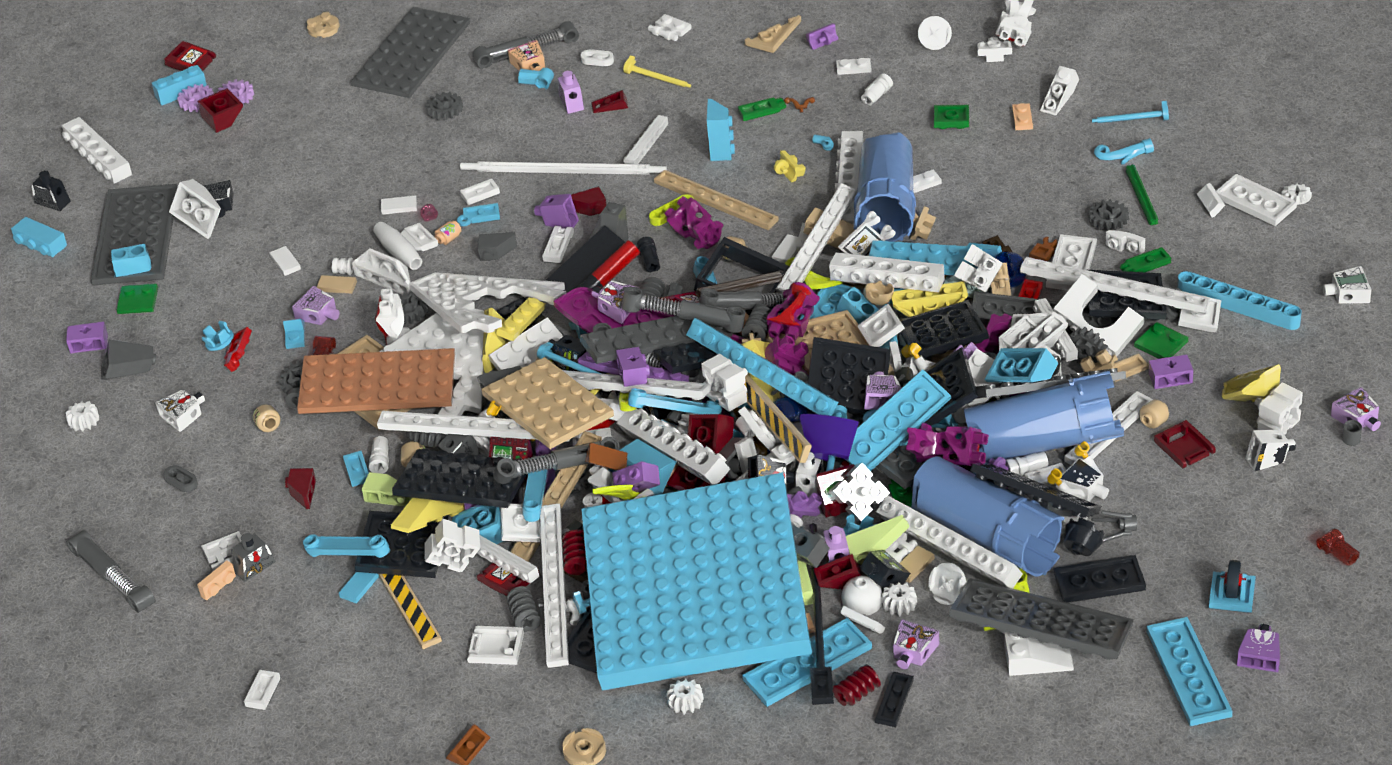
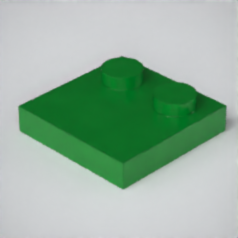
(951, 116)
(137, 298)
(1161, 341)

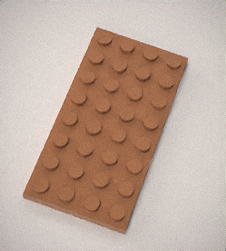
(377, 381)

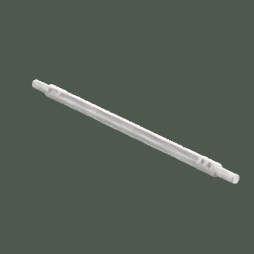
(543, 167)

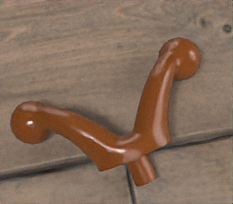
(787, 100)

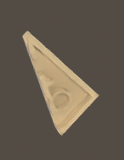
(774, 36)

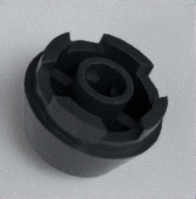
(1082, 537)

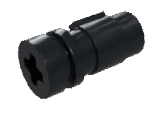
(648, 253)

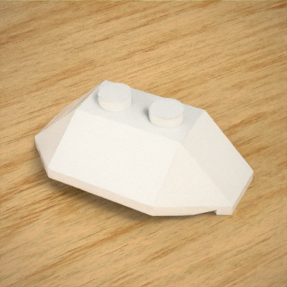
(382, 271)
(1034, 331)

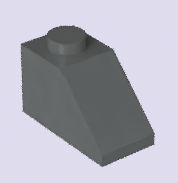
(496, 245)

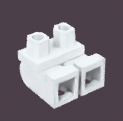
(984, 274)

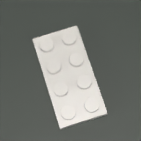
(1256, 199)
(1072, 252)
(525, 347)
(980, 366)

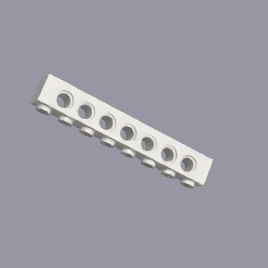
(848, 165)
(688, 453)
(952, 544)

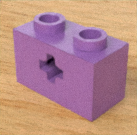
(87, 337)
(632, 366)
(1170, 371)
(640, 475)

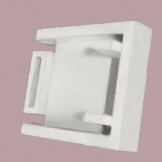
(494, 645)

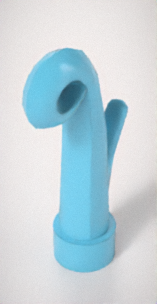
(1145, 146)

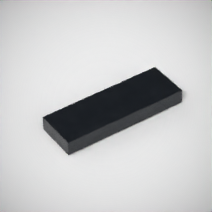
(894, 699)

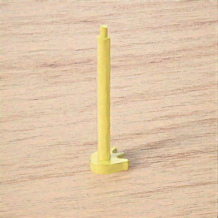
(629, 67)

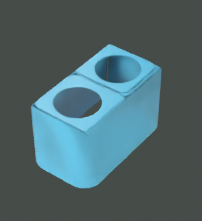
(130, 260)
(855, 298)

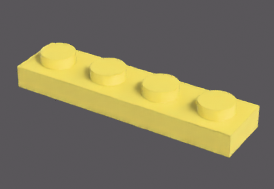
(521, 319)

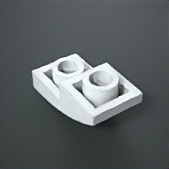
(1120, 240)

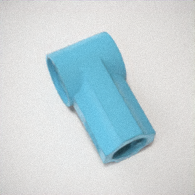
(540, 78)

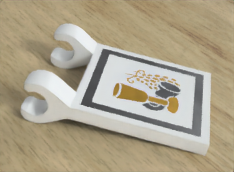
(861, 239)

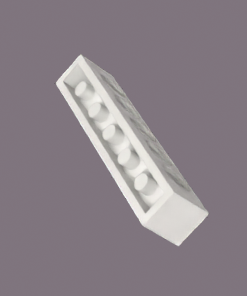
(96, 150)
(898, 272)

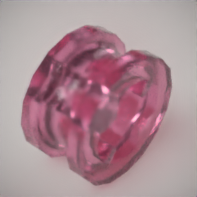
(425, 209)

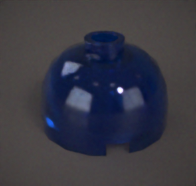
(1014, 264)
(790, 408)

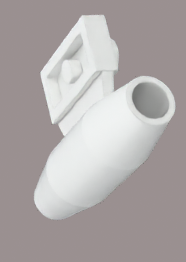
(405, 244)

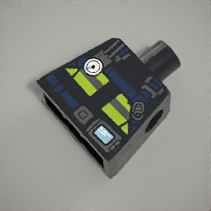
(568, 348)
(880, 566)

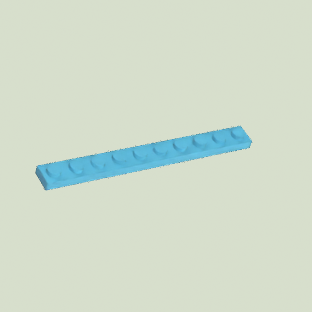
(762, 368)

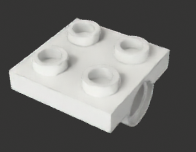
(752, 425)

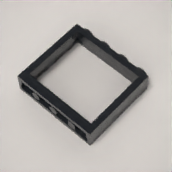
(742, 255)

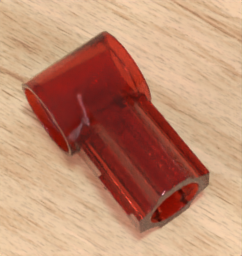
(323, 345)
(1334, 543)

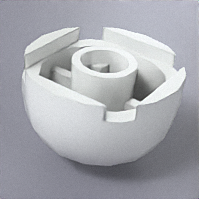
(862, 595)

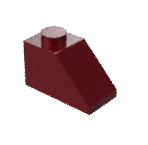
(589, 201)
(301, 485)
(838, 572)

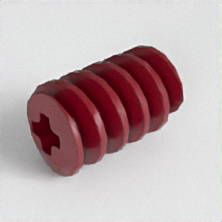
(574, 552)
(856, 685)

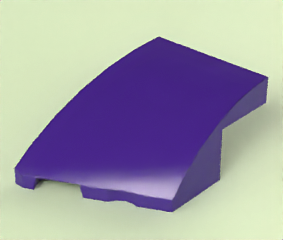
(829, 435)

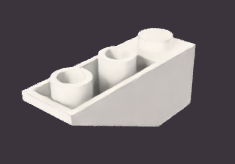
(1060, 90)

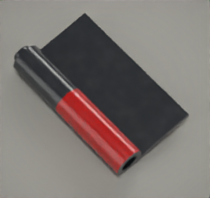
(596, 261)

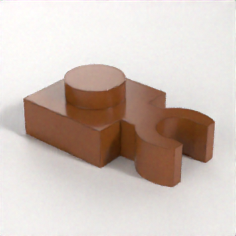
(1043, 251)

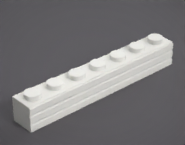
(647, 140)
(1064, 343)
(507, 560)

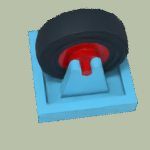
(1232, 589)

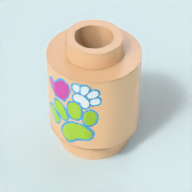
(447, 232)

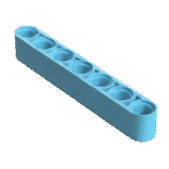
(1242, 300)

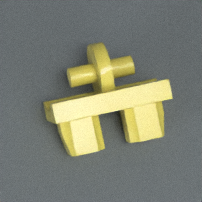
(788, 166)

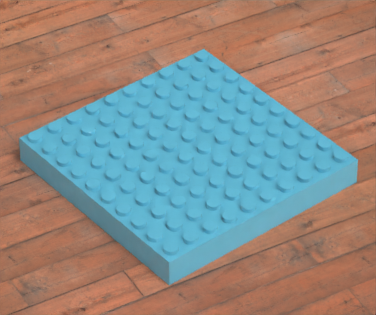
(694, 582)

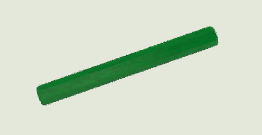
(1142, 195)

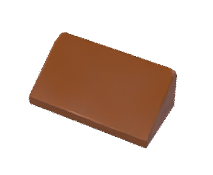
(606, 457)
(468, 746)

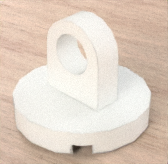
(934, 32)
(947, 582)

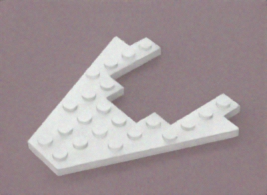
(453, 295)
(468, 346)

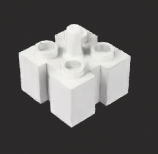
(725, 382)
(1279, 409)
(859, 491)
(452, 545)

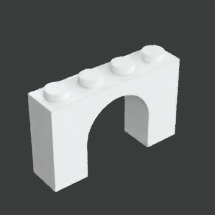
(1115, 336)

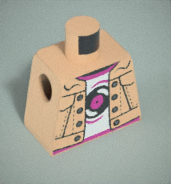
(527, 56)

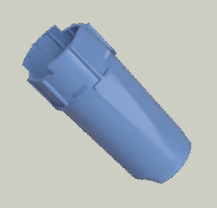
(886, 184)
(1047, 418)
(988, 515)

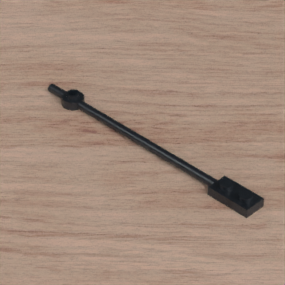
(821, 676)

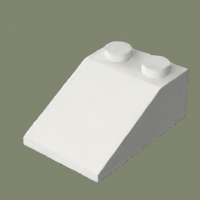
(195, 207)
(1034, 657)

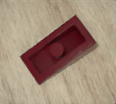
(610, 103)

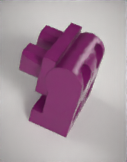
(786, 354)

